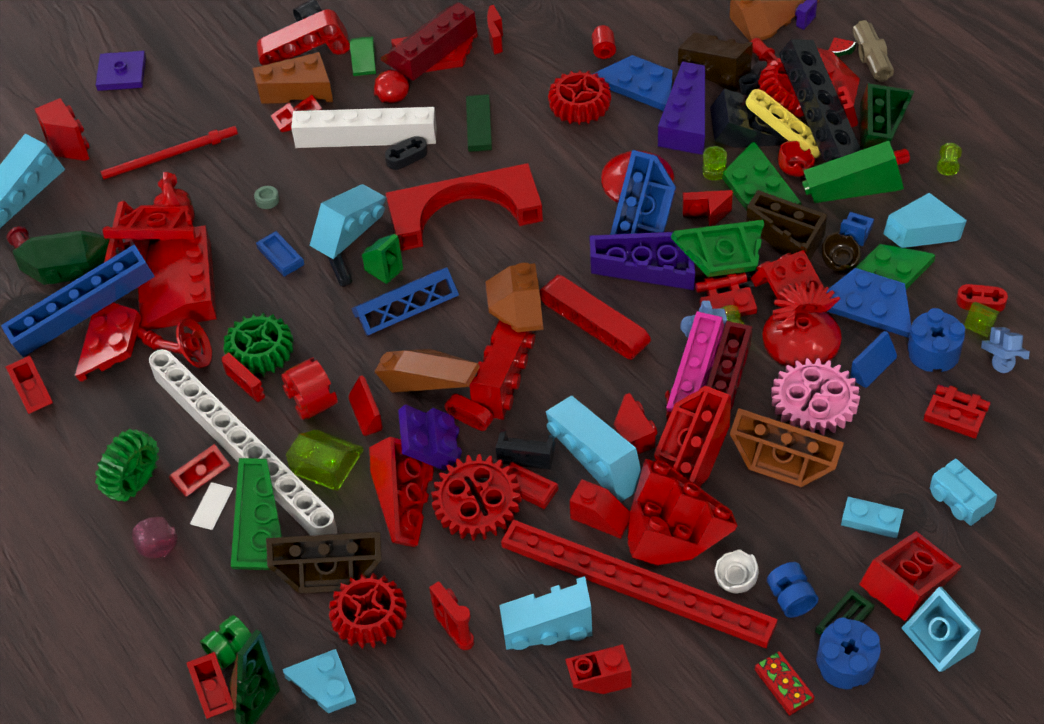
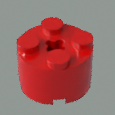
(309, 388)

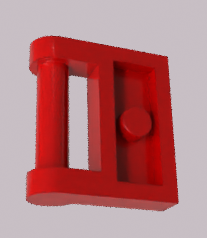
(452, 616)

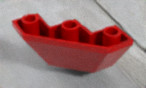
(674, 517)

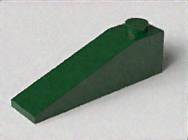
(253, 681)

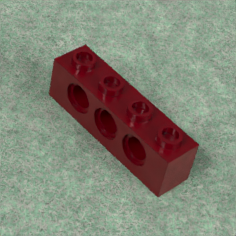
(731, 359)

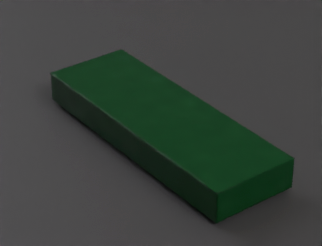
(478, 123)

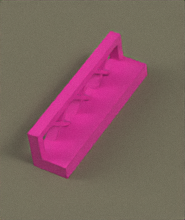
(697, 357)

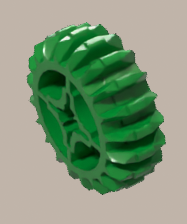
(256, 337)
(127, 465)

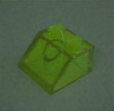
(322, 458)

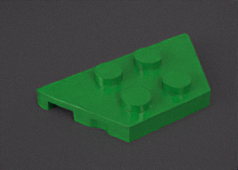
(754, 172)
(722, 247)
(897, 263)

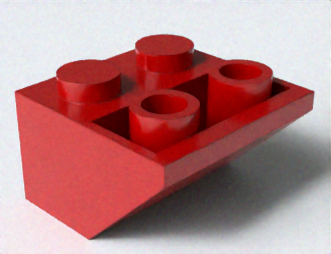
(62, 131)

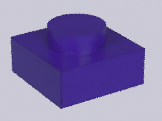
(806, 13)

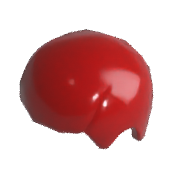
(391, 86)
(793, 159)

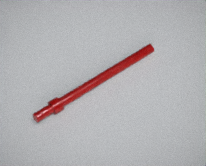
(214, 137)

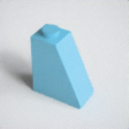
(924, 223)

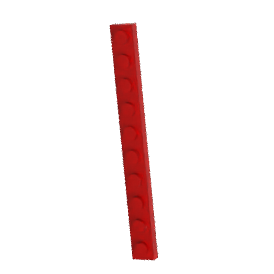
(640, 583)

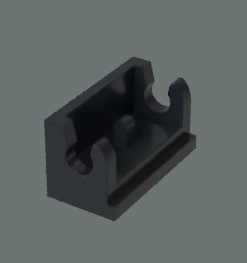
(525, 452)

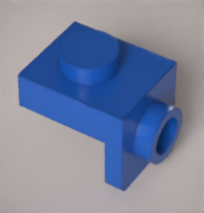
(857, 226)

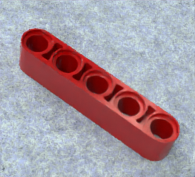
(594, 317)

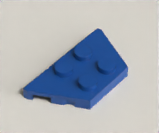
(639, 80)
(873, 301)

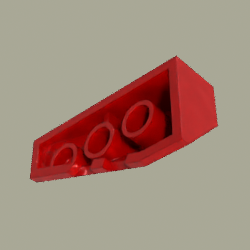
(401, 489)

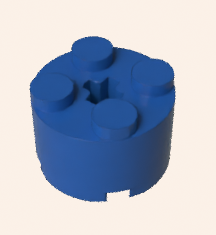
(936, 341)
(846, 638)

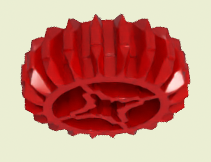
(778, 86)
(579, 97)
(371, 619)

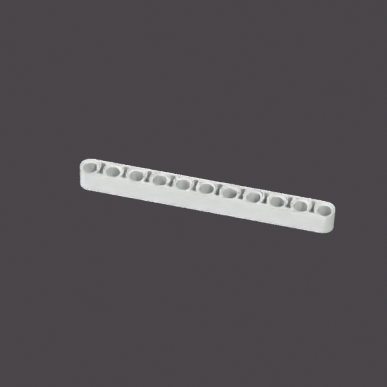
(240, 442)

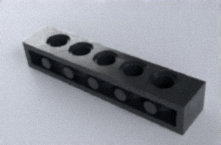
(818, 99)

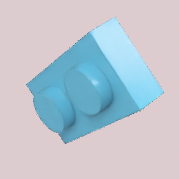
(872, 517)

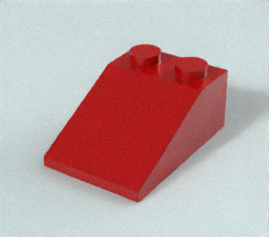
(908, 575)

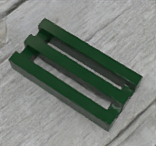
(860, 600)

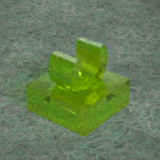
(981, 319)

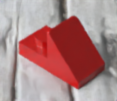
(711, 203)
(29, 385)
(210, 685)

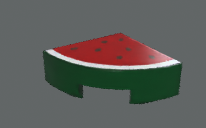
(842, 47)

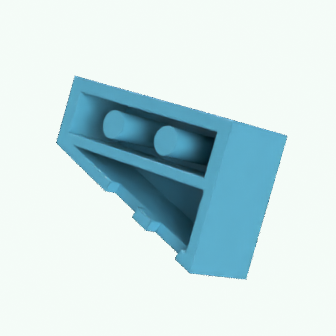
(345, 219)
(548, 618)

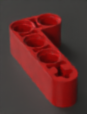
(304, 36)

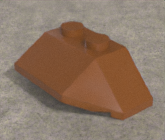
(515, 297)
(783, 449)

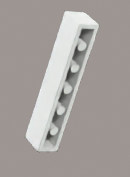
(362, 126)

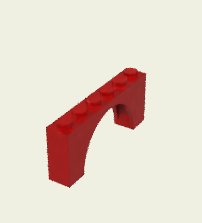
(508, 187)

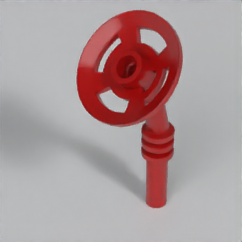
(187, 343)

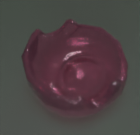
(154, 537)

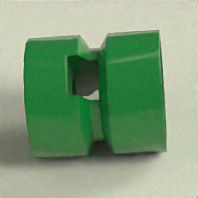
(230, 629)

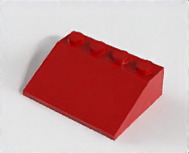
(181, 282)

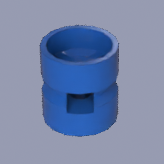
(792, 589)

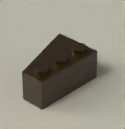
(723, 60)
(787, 224)

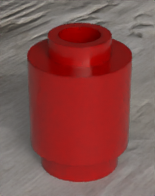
(603, 42)

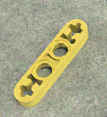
(764, 105)

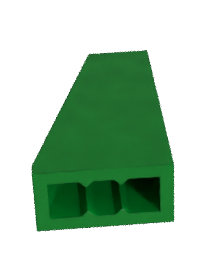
(855, 175)

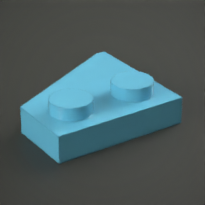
(323, 680)

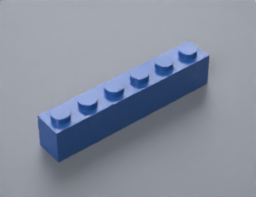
(77, 301)

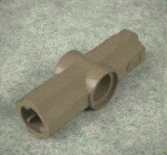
(872, 51)

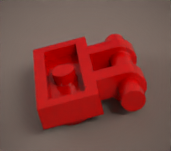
(738, 297)
(956, 416)

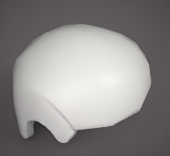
(736, 571)

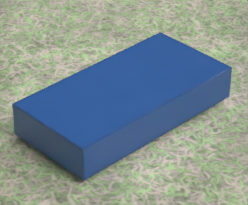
(280, 253)

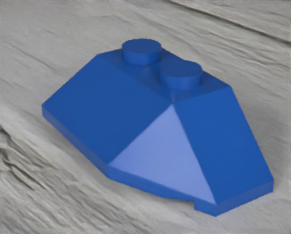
(644, 196)

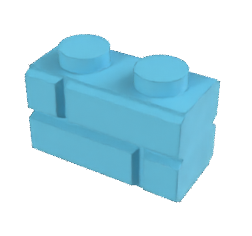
(962, 492)

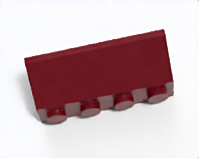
(432, 41)

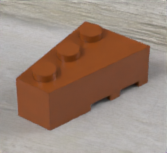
(293, 80)

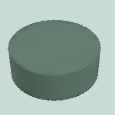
(266, 197)

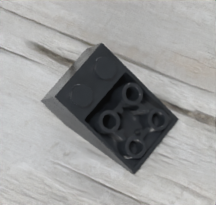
(738, 126)

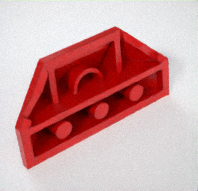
(839, 73)
(695, 433)

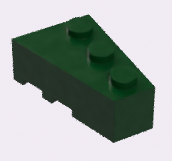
(882, 113)

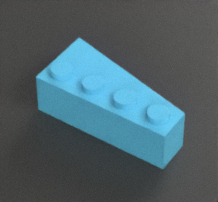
(25, 174)
(596, 446)

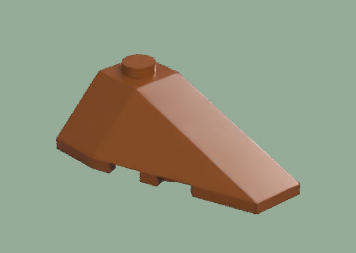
(762, 17)

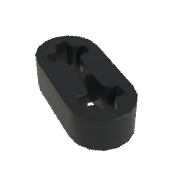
(406, 152)

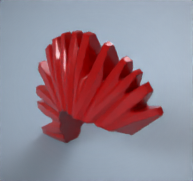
(801, 301)

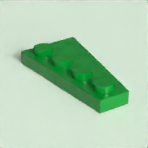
(254, 515)

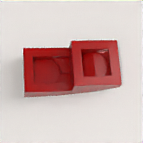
(495, 29)
(284, 116)

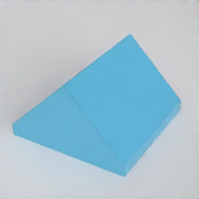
(942, 630)

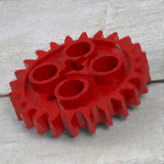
(453, 507)

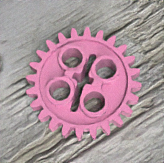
(835, 402)

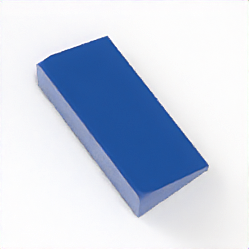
(873, 360)

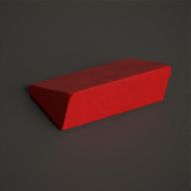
(365, 407)
(199, 470)

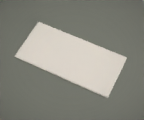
(211, 506)

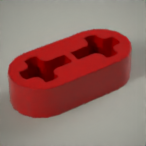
(982, 295)
(469, 412)

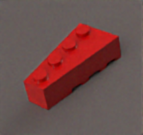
(501, 369)

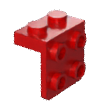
(786, 272)

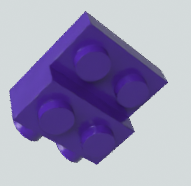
(429, 436)

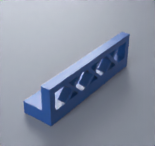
(403, 291)

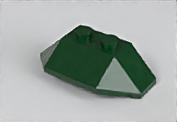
(61, 256)

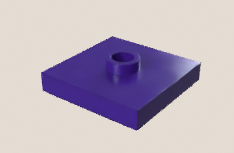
(121, 70)

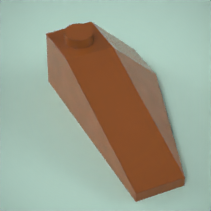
(424, 370)

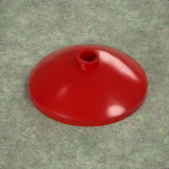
(615, 172)
(812, 338)

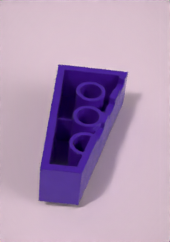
(684, 114)
(642, 258)

